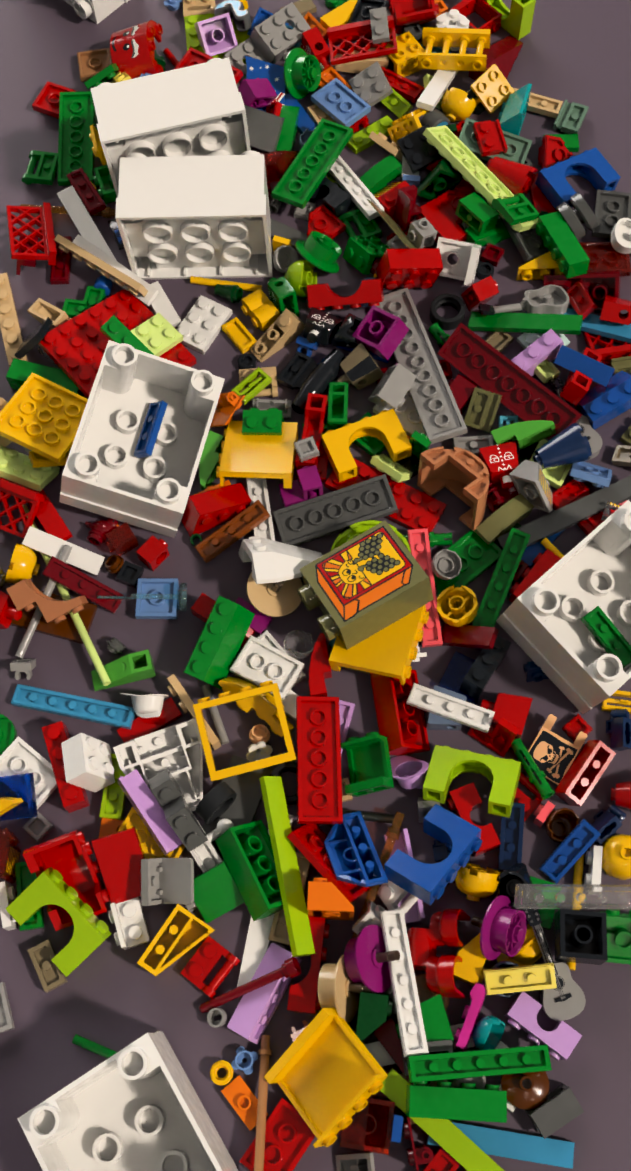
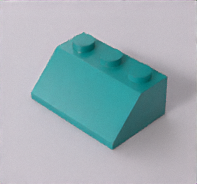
(514, 110)

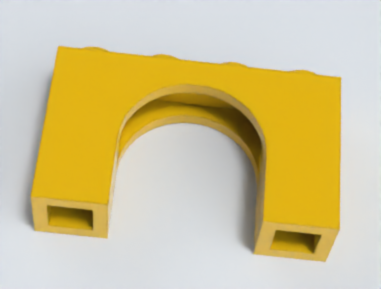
(382, 426)

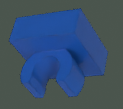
(305, 344)

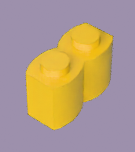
(260, 309)

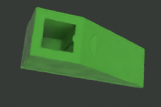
(126, 670)

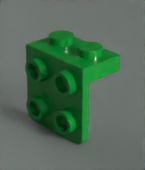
(362, 251)
(262, 421)

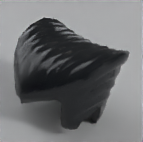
(344, 333)
(509, 878)

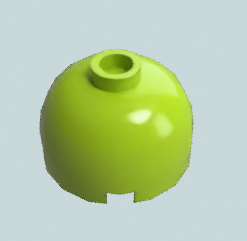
(300, 275)

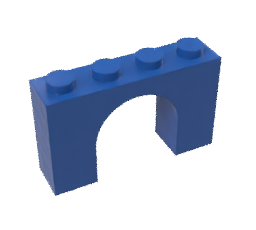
(588, 164)
(430, 880)

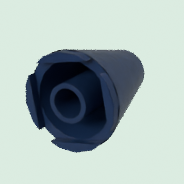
(564, 448)

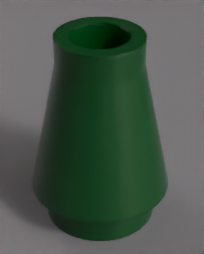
(229, 292)

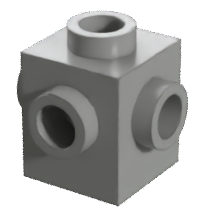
(422, 233)

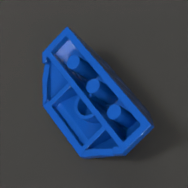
(353, 853)

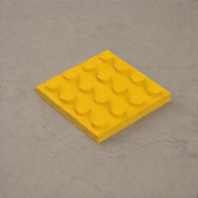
(43, 417)

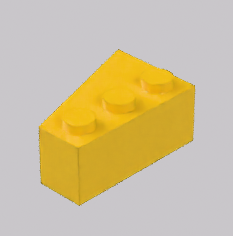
(173, 940)

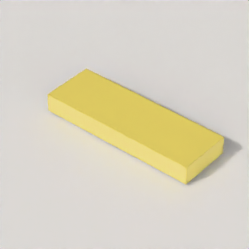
(519, 978)

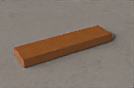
(232, 531)

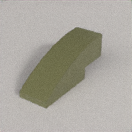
(504, 519)

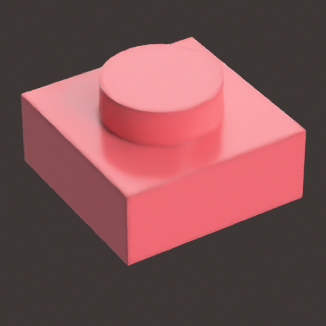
(542, 813)

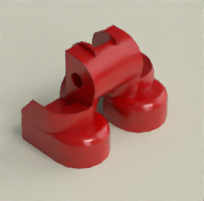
(423, 951)

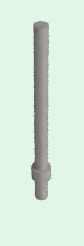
(37, 614)

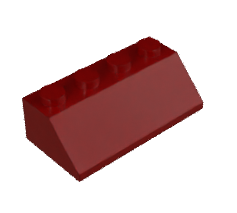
(396, 720)

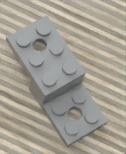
(270, 38)

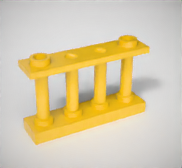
(454, 37)

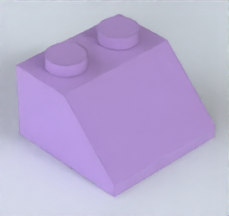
(216, 34)

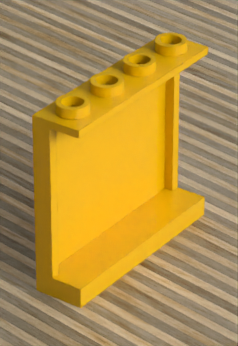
(258, 454)
(386, 651)
(327, 1075)

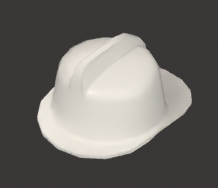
(147, 705)

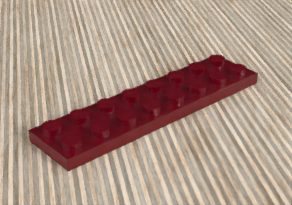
(501, 376)

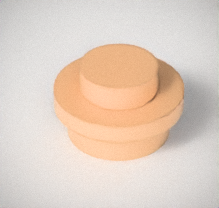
(259, 733)

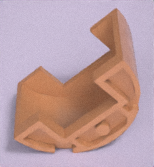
(461, 474)

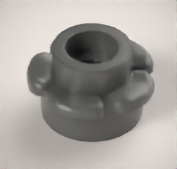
(115, 646)

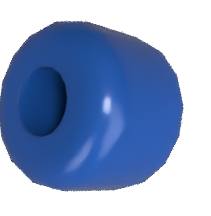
(103, 283)

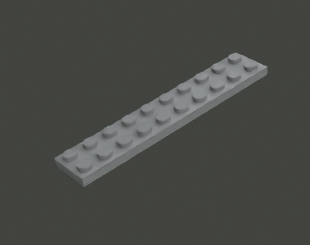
(432, 393)

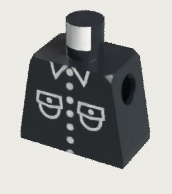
(321, 326)

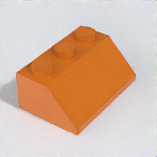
(327, 901)

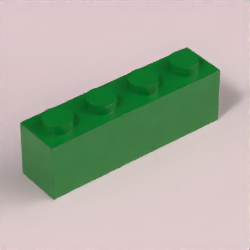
(562, 245)
(21, 370)
(456, 1103)

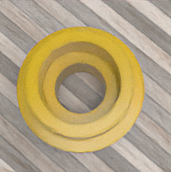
(214, 1072)

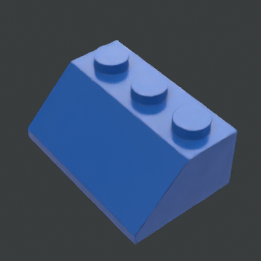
(608, 402)

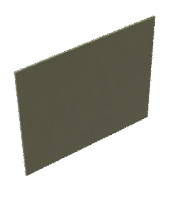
(394, 226)

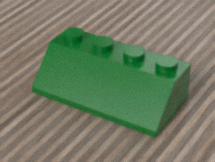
(219, 642)
(253, 868)

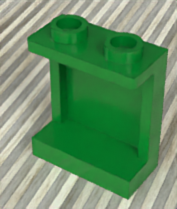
(368, 764)

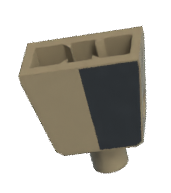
(360, 368)

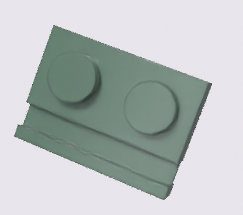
(571, 117)

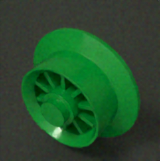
(301, 73)
(320, 251)

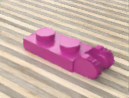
(470, 1015)

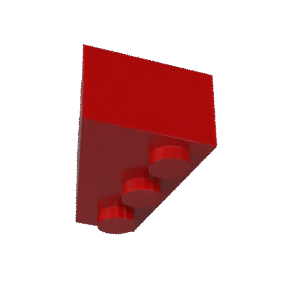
(214, 508)

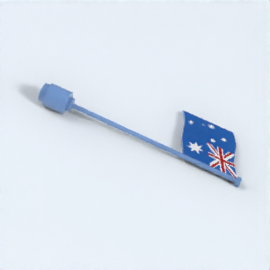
(261, 69)

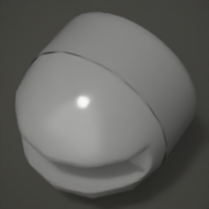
(216, 1012)

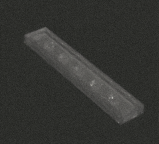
(572, 896)

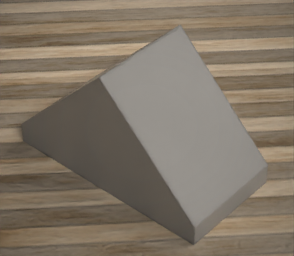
(355, 1161)

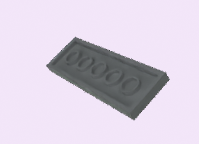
(335, 511)

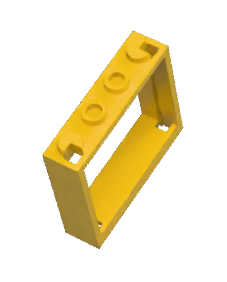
(226, 697)

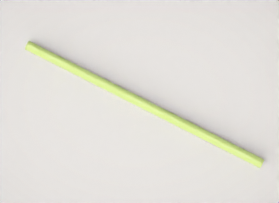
(80, 626)

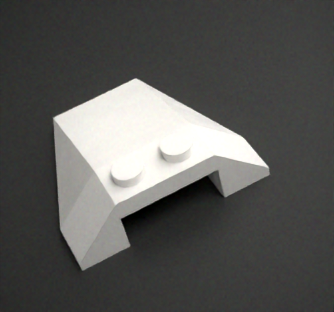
(275, 560)
(173, 748)

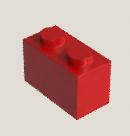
(480, 292)

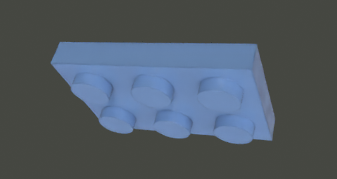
(340, 103)

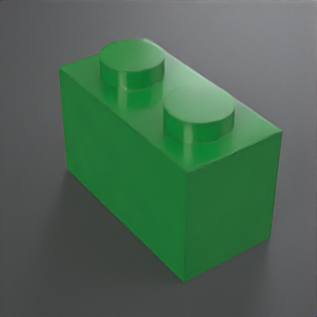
(477, 213)

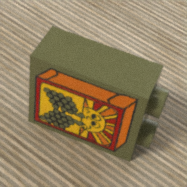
(364, 585)

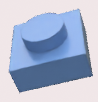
(412, 179)

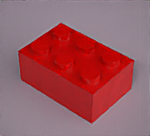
(410, 268)

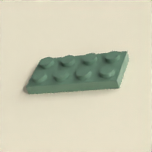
(517, 146)

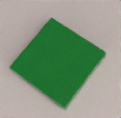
(216, 892)

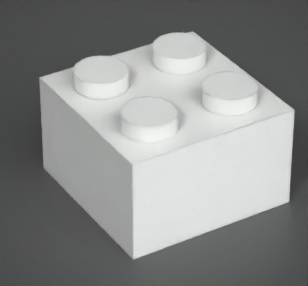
(87, 762)

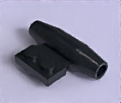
(309, 377)

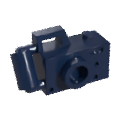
(620, 729)
(608, 822)

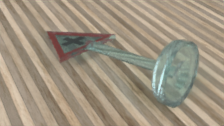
(181, 596)

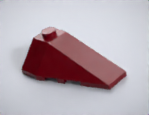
(502, 54)
(596, 284)

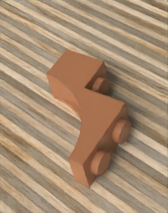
(27, 595)

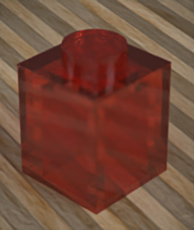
(121, 540)

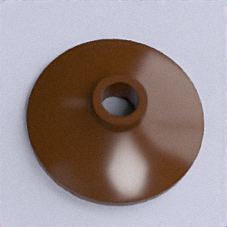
(522, 1097)

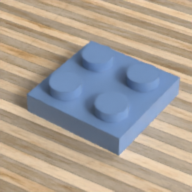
(593, 473)
(157, 607)

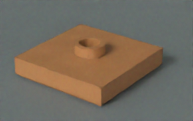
(93, 62)

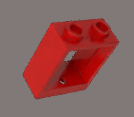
(483, 9)

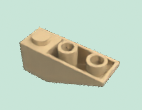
(278, 335)

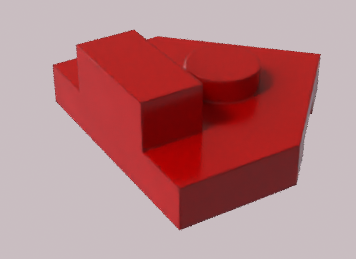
(552, 151)
(449, 201)
(325, 222)

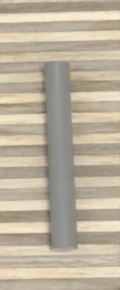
(216, 716)

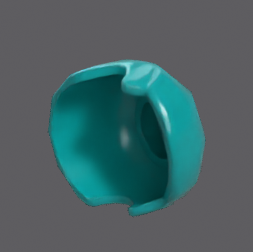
(488, 1032)

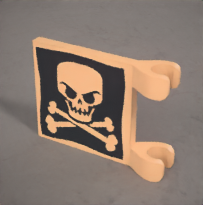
(553, 752)

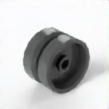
(579, 215)

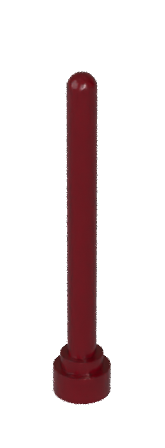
(289, 969)

